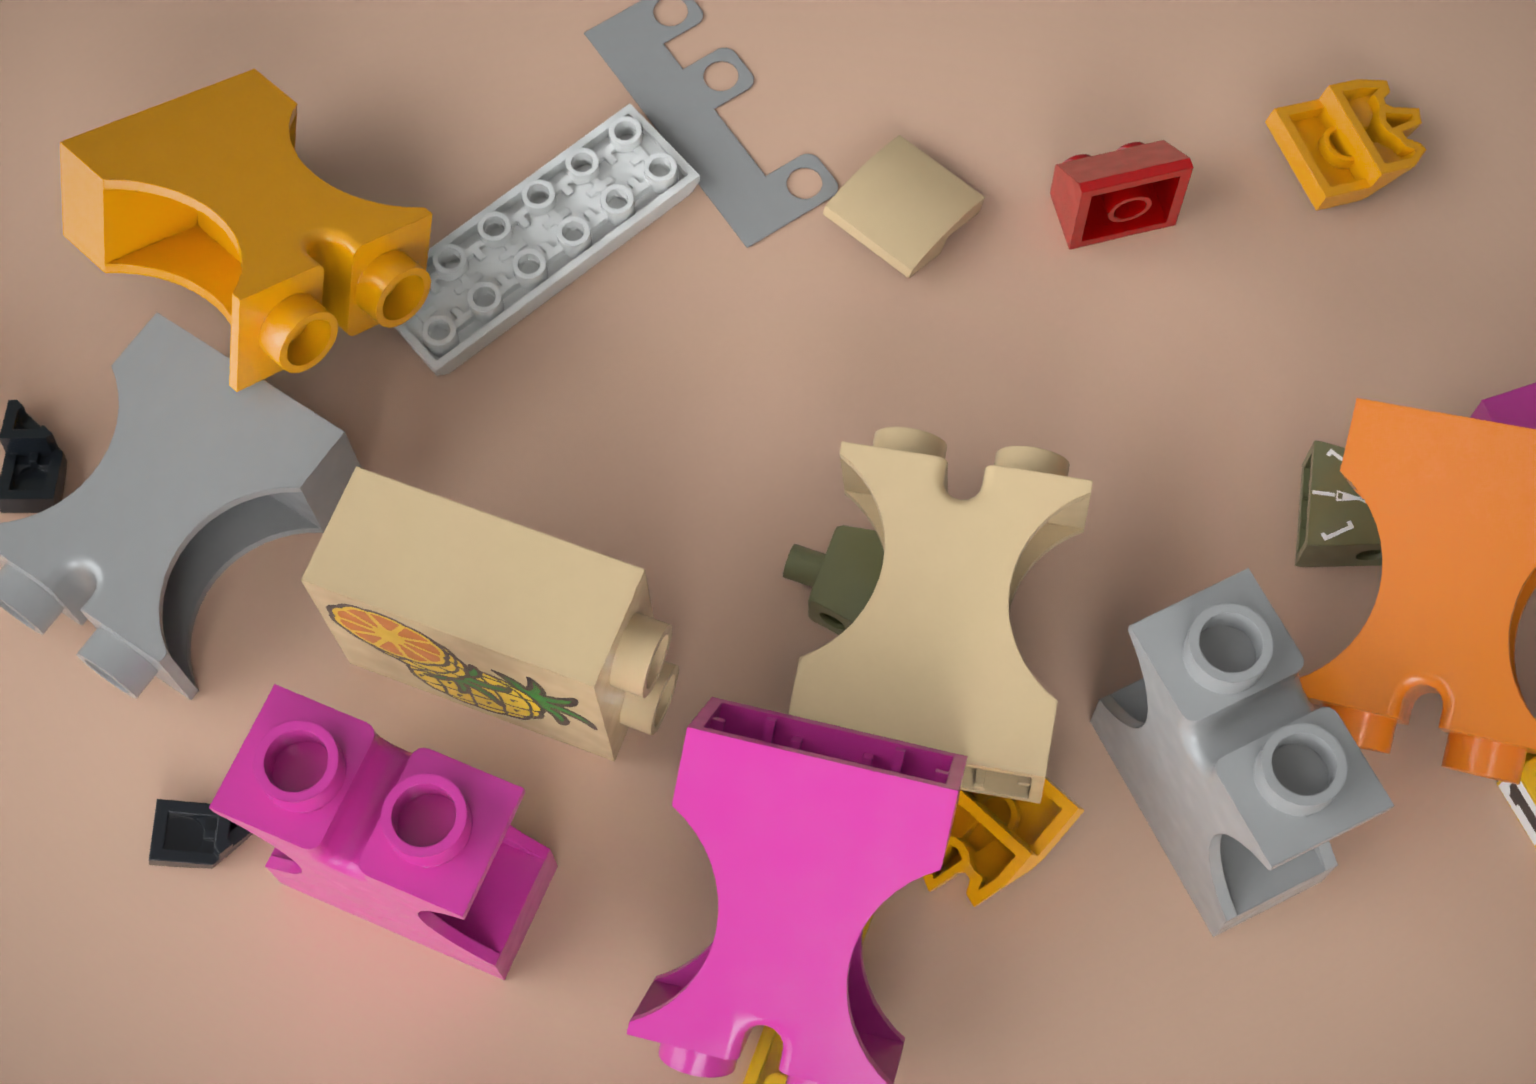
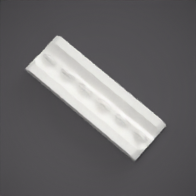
(544, 236)

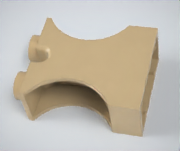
(936, 640)

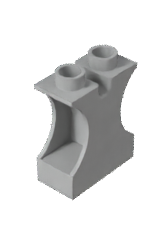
(170, 507)
(1234, 754)

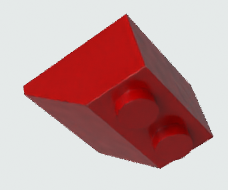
(1120, 192)

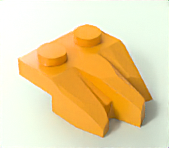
(1347, 141)
(1002, 839)

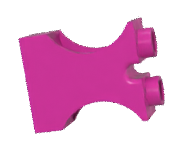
(388, 831)
(804, 847)

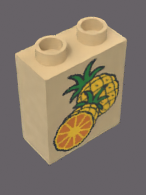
(492, 615)

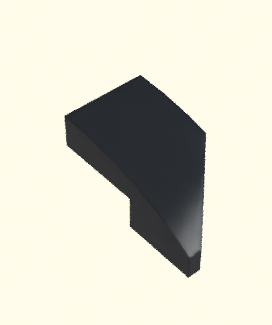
(32, 466)
(192, 835)

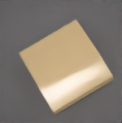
(903, 206)

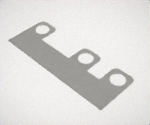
(685, 117)

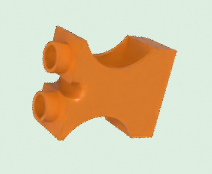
(1453, 586)

